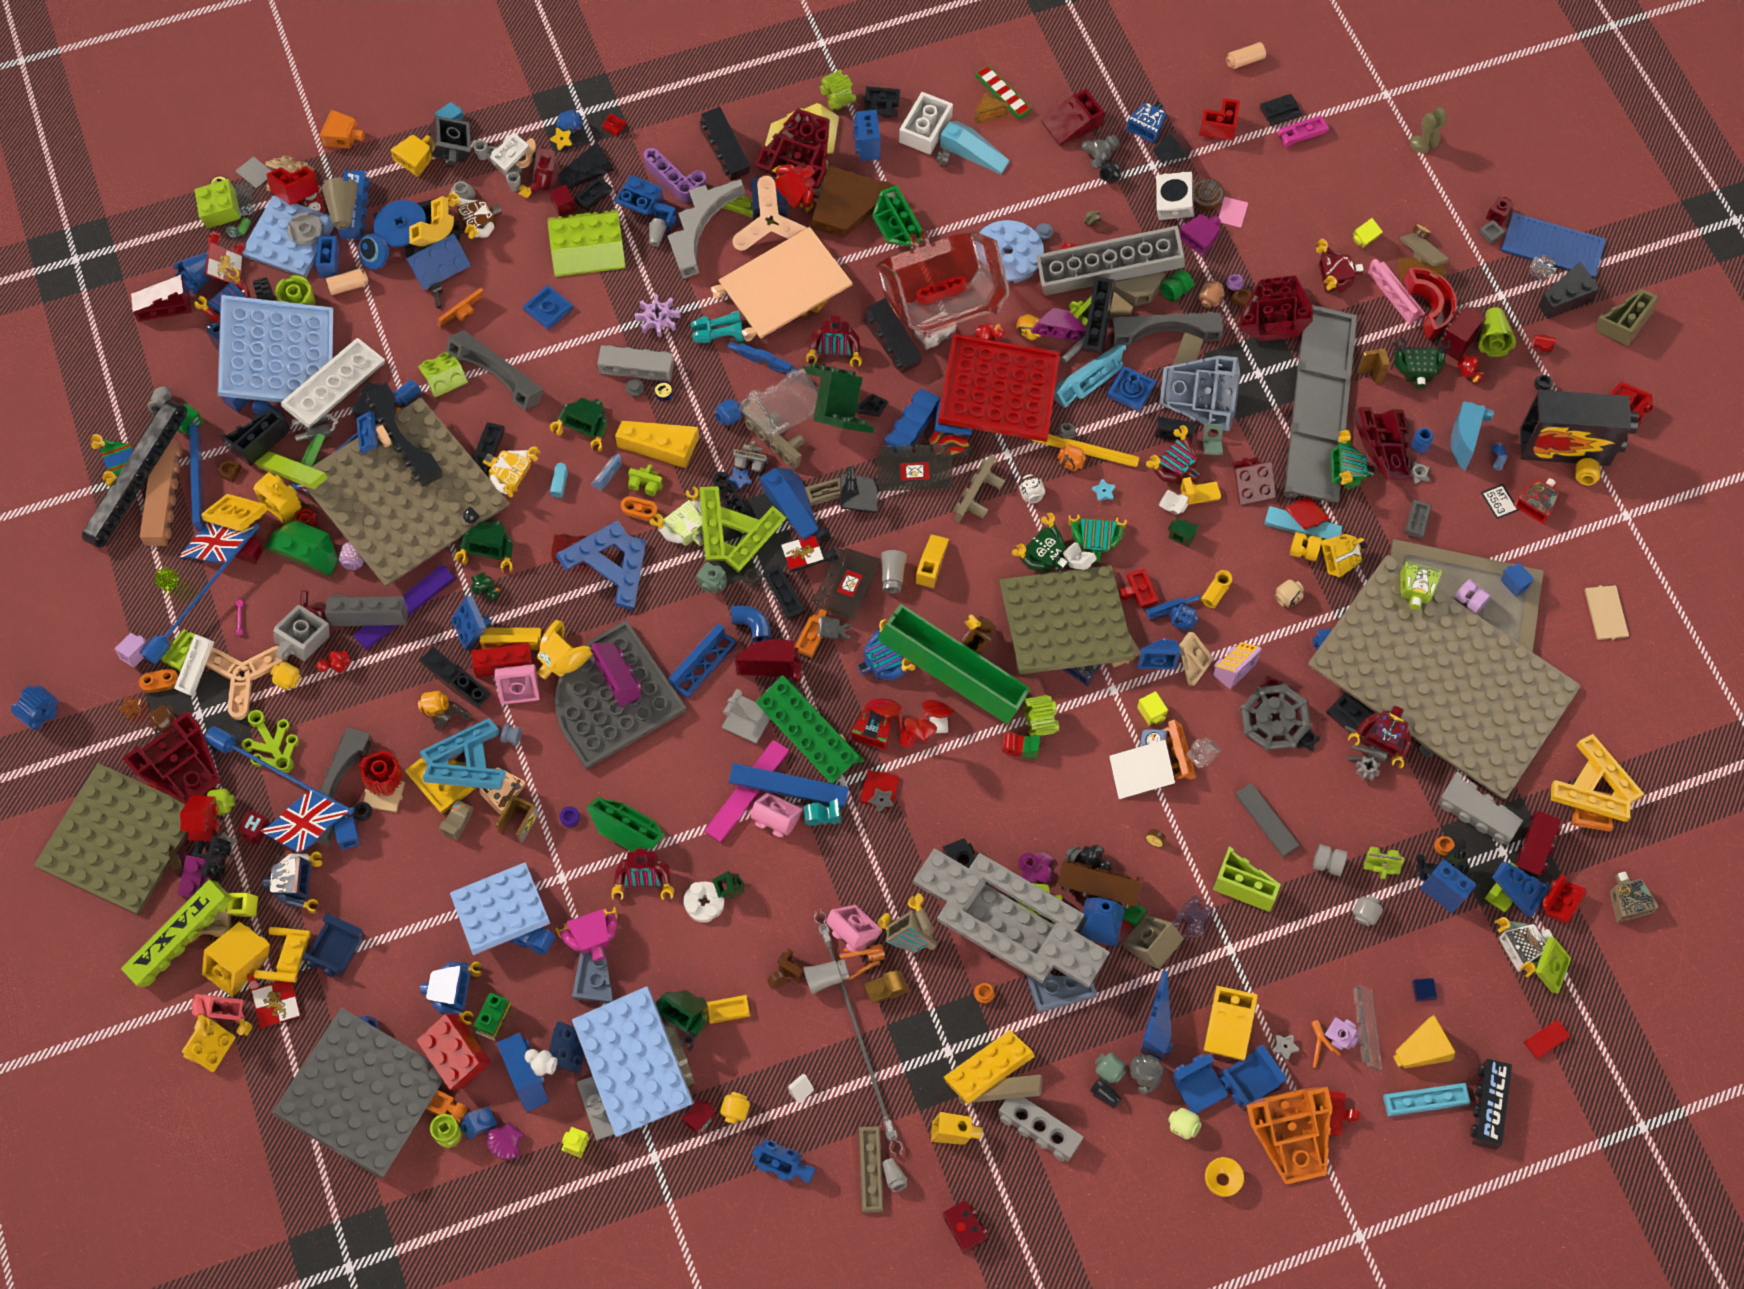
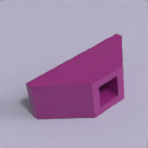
(1060, 324)

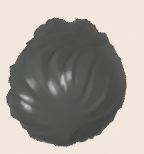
(1147, 1072)

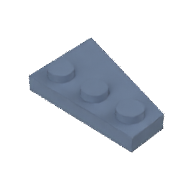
(592, 980)

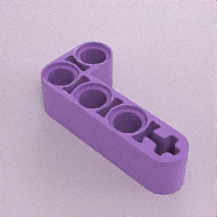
(671, 176)

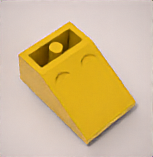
(1230, 1023)

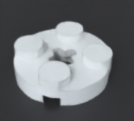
(693, 906)

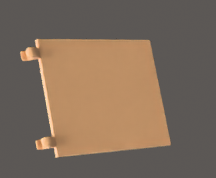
(783, 283)

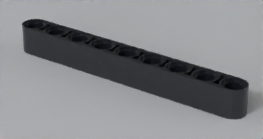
(134, 474)

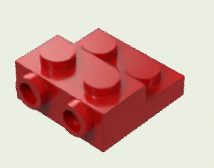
(1639, 400)

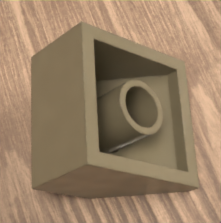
(1153, 941)

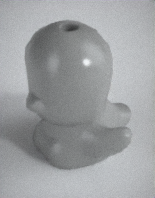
(158, 398)

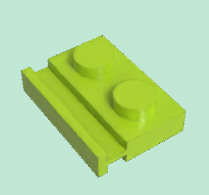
(178, 650)

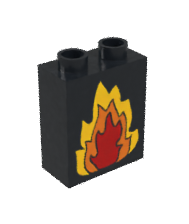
(1576, 427)

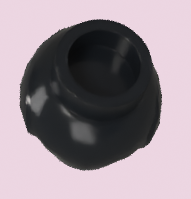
(1110, 172)
(1093, 855)

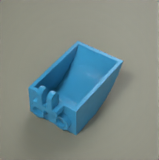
(1466, 431)

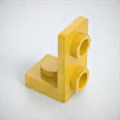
(1201, 492)

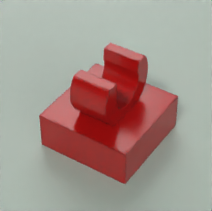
(614, 125)

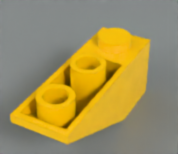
(931, 561)

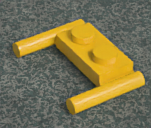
(290, 957)

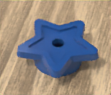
(739, 482)

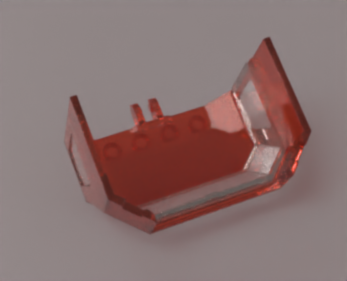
(958, 255)

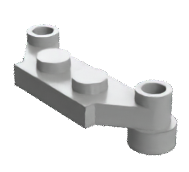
(512, 175)

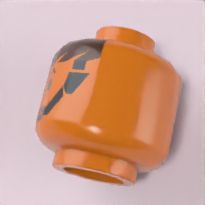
(1071, 458)

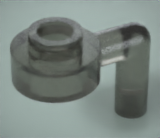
(442, 720)

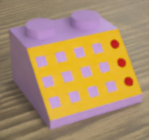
(1236, 664)

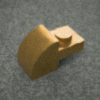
(889, 986)

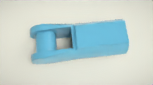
(559, 480)

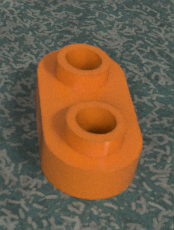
(640, 508)
(158, 681)

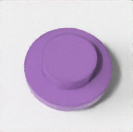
(1235, 282)

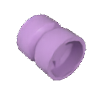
(1478, 600)

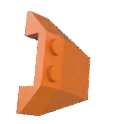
(1294, 1131)

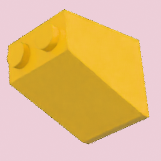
(234, 957)

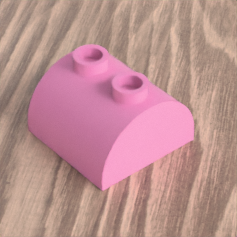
(517, 684)
(776, 814)
(853, 927)

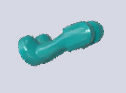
(704, 333)

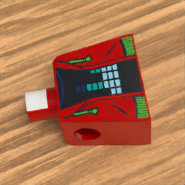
(872, 729)

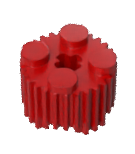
(381, 773)

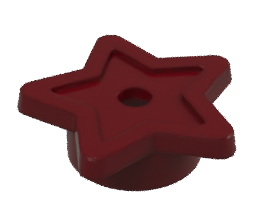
(1271, 682)

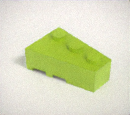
(1245, 882)

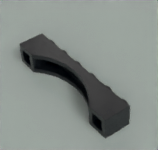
(422, 464)

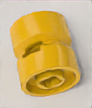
(1312, 546)

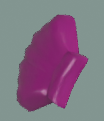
(504, 1141)

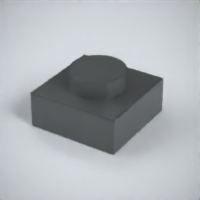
(1491, 232)

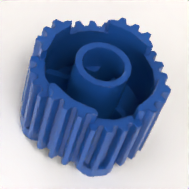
(35, 706)

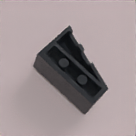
(1569, 292)
(256, 437)

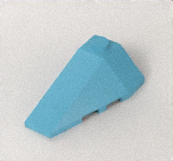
(972, 146)

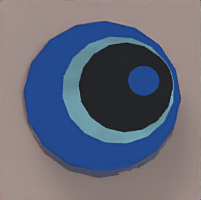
(373, 251)

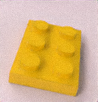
(234, 512)

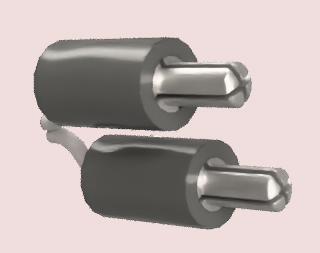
(312, 432)

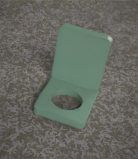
(1211, 444)

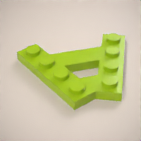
(715, 516)

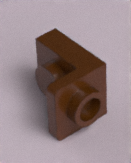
(792, 969)

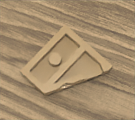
(1194, 658)

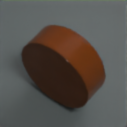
(777, 979)

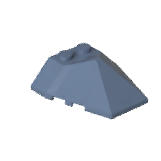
(1203, 389)

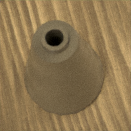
(340, 200)

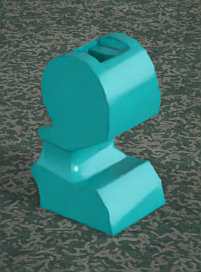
(819, 814)

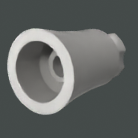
(892, 570)
(826, 975)

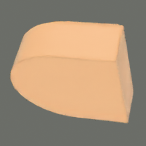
(383, 436)

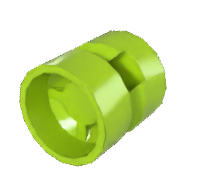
(445, 1130)

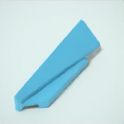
(1089, 376)

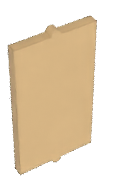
(1606, 612)

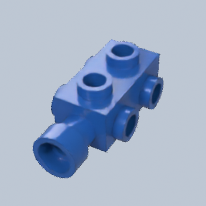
(781, 1161)

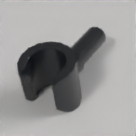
(436, 289)

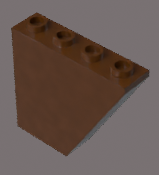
(845, 201)

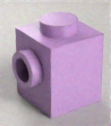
(130, 649)

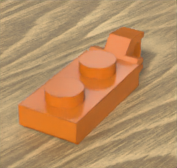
(809, 640)

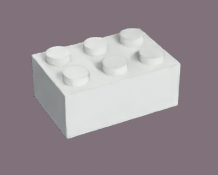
(925, 123)

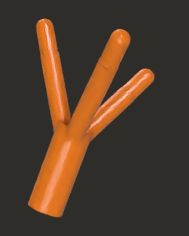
(1321, 1037)

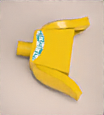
(558, 654)

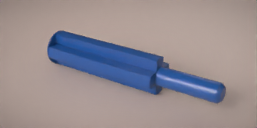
(1167, 607)

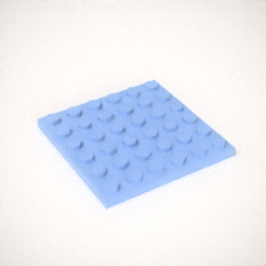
(270, 346)

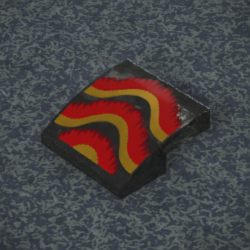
(956, 443)

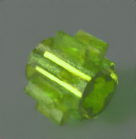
(166, 578)

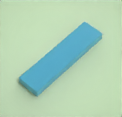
(1282, 520)
(1426, 1099)

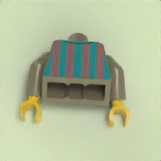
(911, 930)

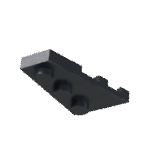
(585, 168)

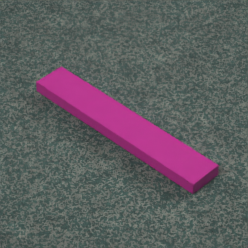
(744, 796)

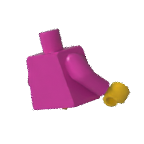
(590, 933)

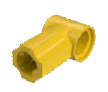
(1216, 589)

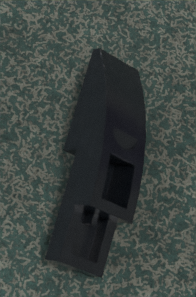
(454, 678)

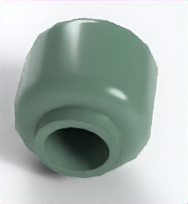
(1110, 1067)

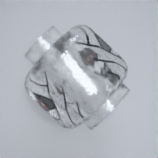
(1542, 267)

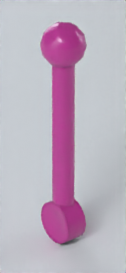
(239, 603)

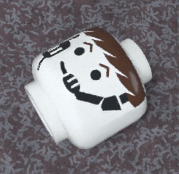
(1032, 488)

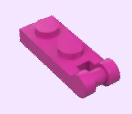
(1303, 130)

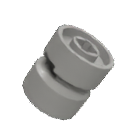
(1329, 859)

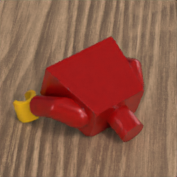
(796, 184)

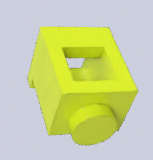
(575, 1142)

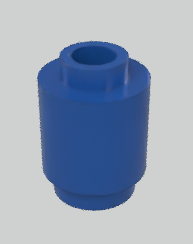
(1422, 440)

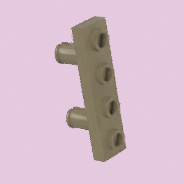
(779, 445)
(968, 503)

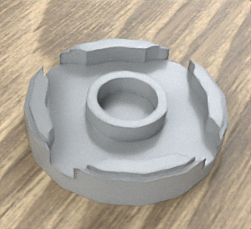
(304, 229)

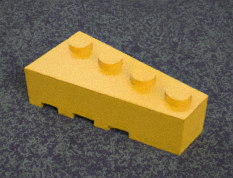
(659, 441)

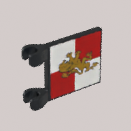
(808, 552)

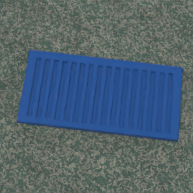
(1568, 247)

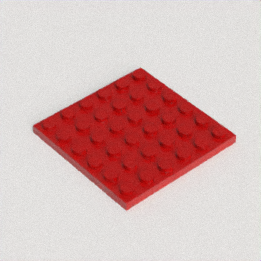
(999, 387)

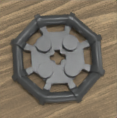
(1275, 706)

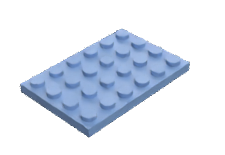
(632, 1061)

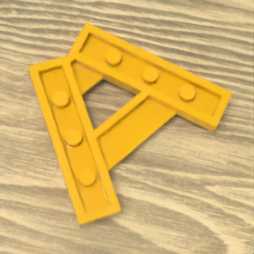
(1599, 765)

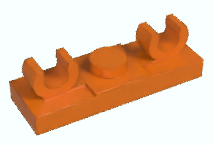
(1180, 750)

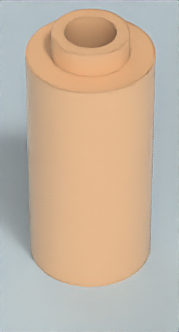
(1246, 55)
(346, 281)

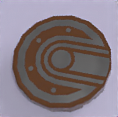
(1208, 194)

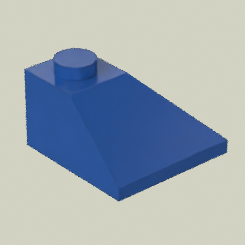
(1159, 655)

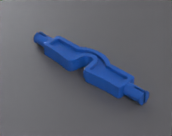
(759, 356)

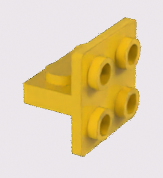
(209, 1046)

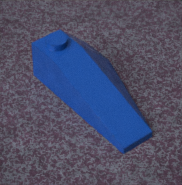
(790, 498)
(1158, 1031)

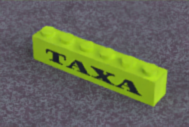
(177, 933)

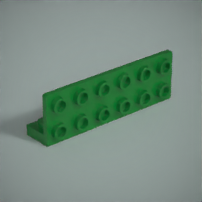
(808, 730)

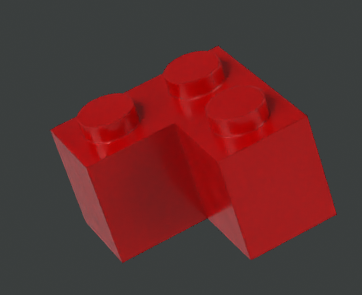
(1221, 123)
(292, 186)
(200, 818)

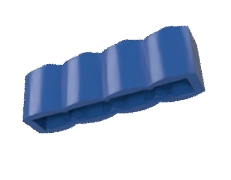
(914, 420)

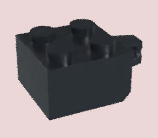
(450, 140)

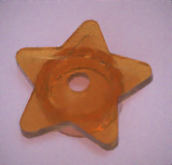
(124, 708)

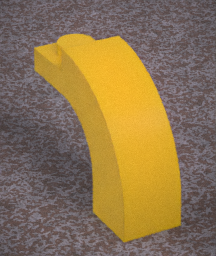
(441, 225)

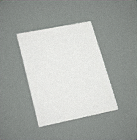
(1142, 769)

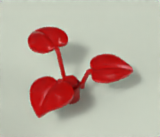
(913, 727)

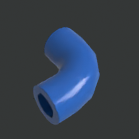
(754, 619)

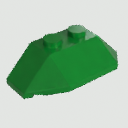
(895, 218)
(304, 546)
(624, 824)

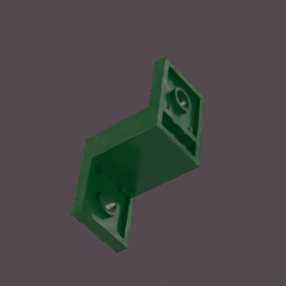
(838, 398)

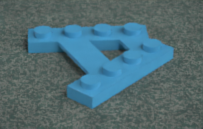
(475, 772)

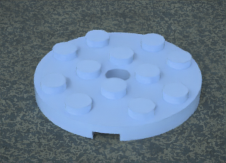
(1024, 244)

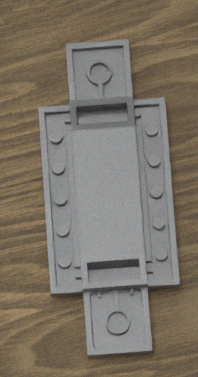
(1006, 926)

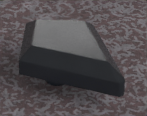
(872, 406)

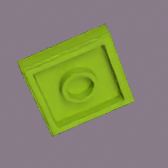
(1553, 965)

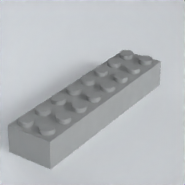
(1112, 259)

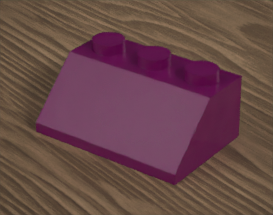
(616, 672)

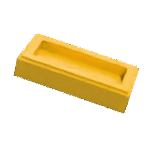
(728, 1009)

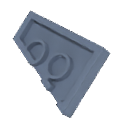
(1058, 992)

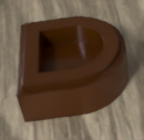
(1241, 297)
(229, 470)

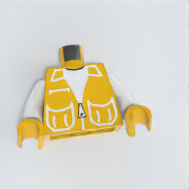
(510, 468)

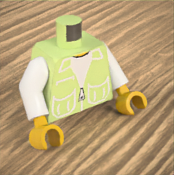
(684, 523)

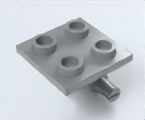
(744, 718)

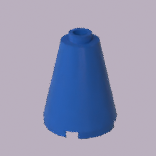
(193, 272)

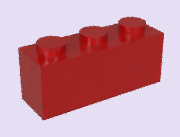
(489, 659)

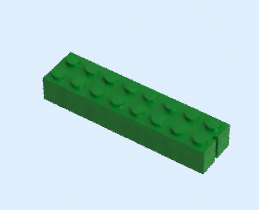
(953, 663)

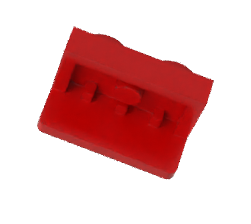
(1563, 900)

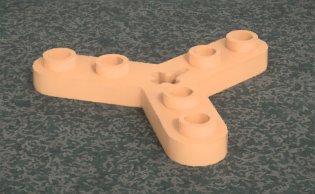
(759, 227)
(241, 687)

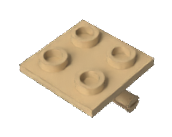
(286, 163)

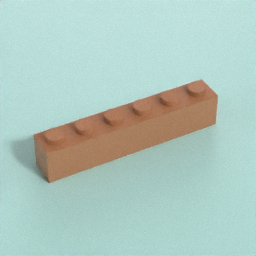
(161, 497)

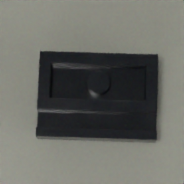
(1280, 109)
(1348, 712)

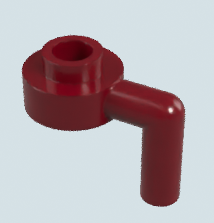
(320, 612)

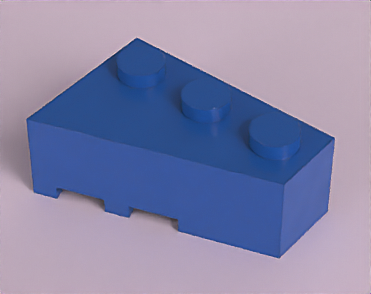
(525, 1081)

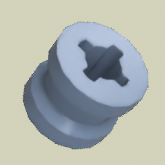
(511, 734)

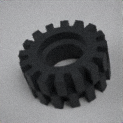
(263, 289)

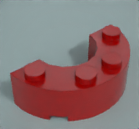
(1439, 295)

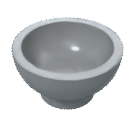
(463, 190)

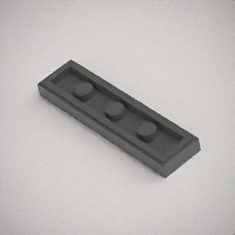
(1267, 820)

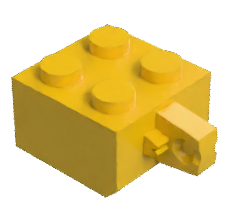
(279, 498)

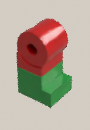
(1021, 745)

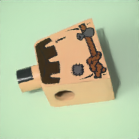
(499, 798)

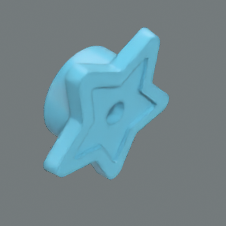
(1104, 495)

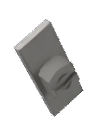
(595, 1109)

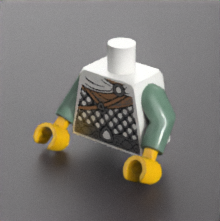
(1523, 943)

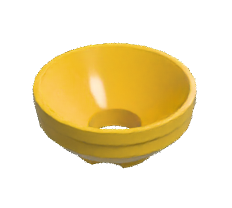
(1231, 1170)

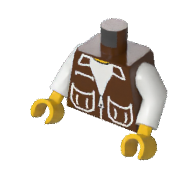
(475, 216)

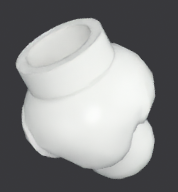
(541, 1062)

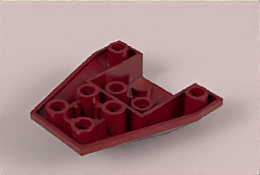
(1277, 310)

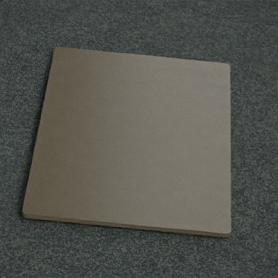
(1455, 676)

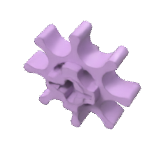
(650, 314)

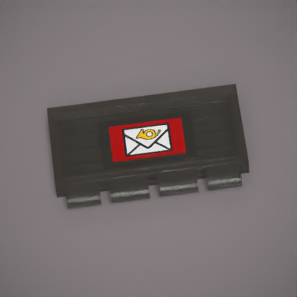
(914, 469)
(847, 583)

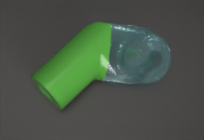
(239, 231)

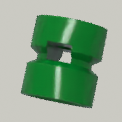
(1177, 285)

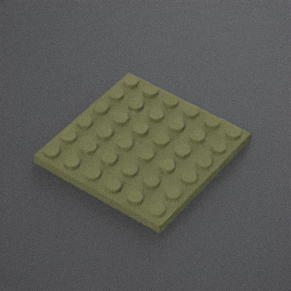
(1066, 619)
(115, 839)

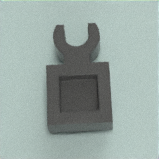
(831, 629)

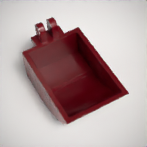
(770, 659)

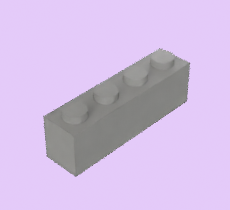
(635, 363)

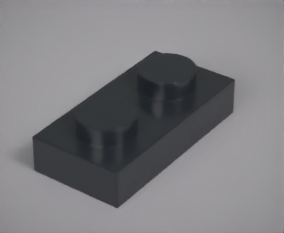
(593, 193)

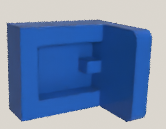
(666, 213)
(478, 1122)

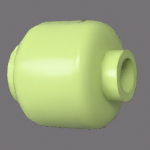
(1184, 1123)

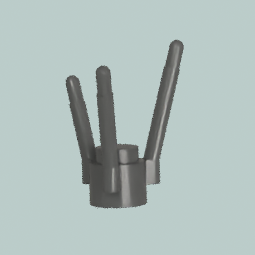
(1378, 754)

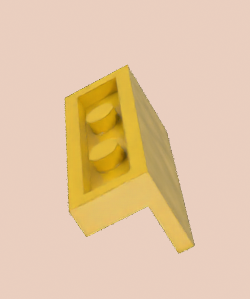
(510, 636)

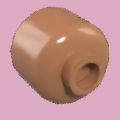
(1211, 294)

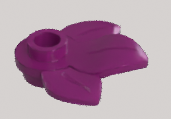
(1039, 868)

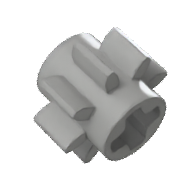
(1369, 763)

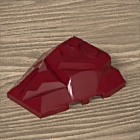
(799, 142)

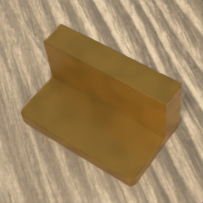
(1375, 362)

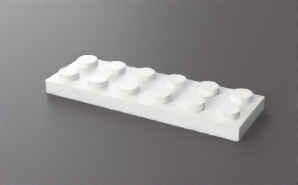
(333, 383)

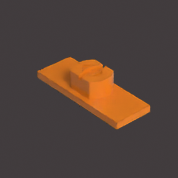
(462, 309)

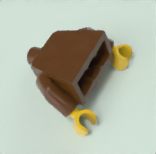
(978, 633)

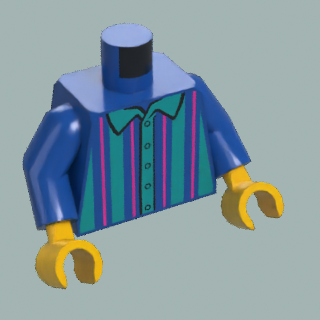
(882, 660)

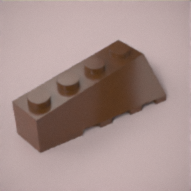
(1099, 883)

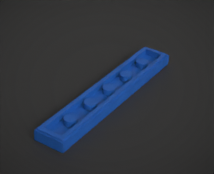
(196, 477)
(787, 785)

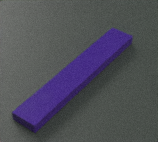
(414, 599)

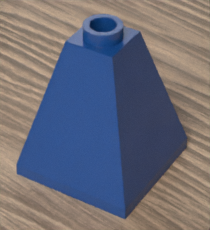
(1101, 921)

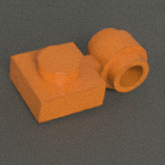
(443, 1103)

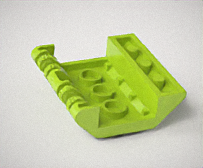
(586, 243)

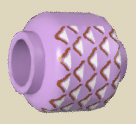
(350, 558)

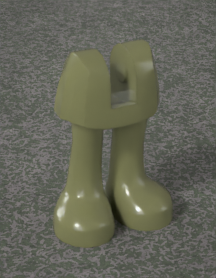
(1430, 128)

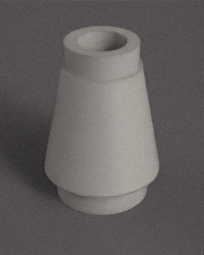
(656, 231)
(894, 1176)

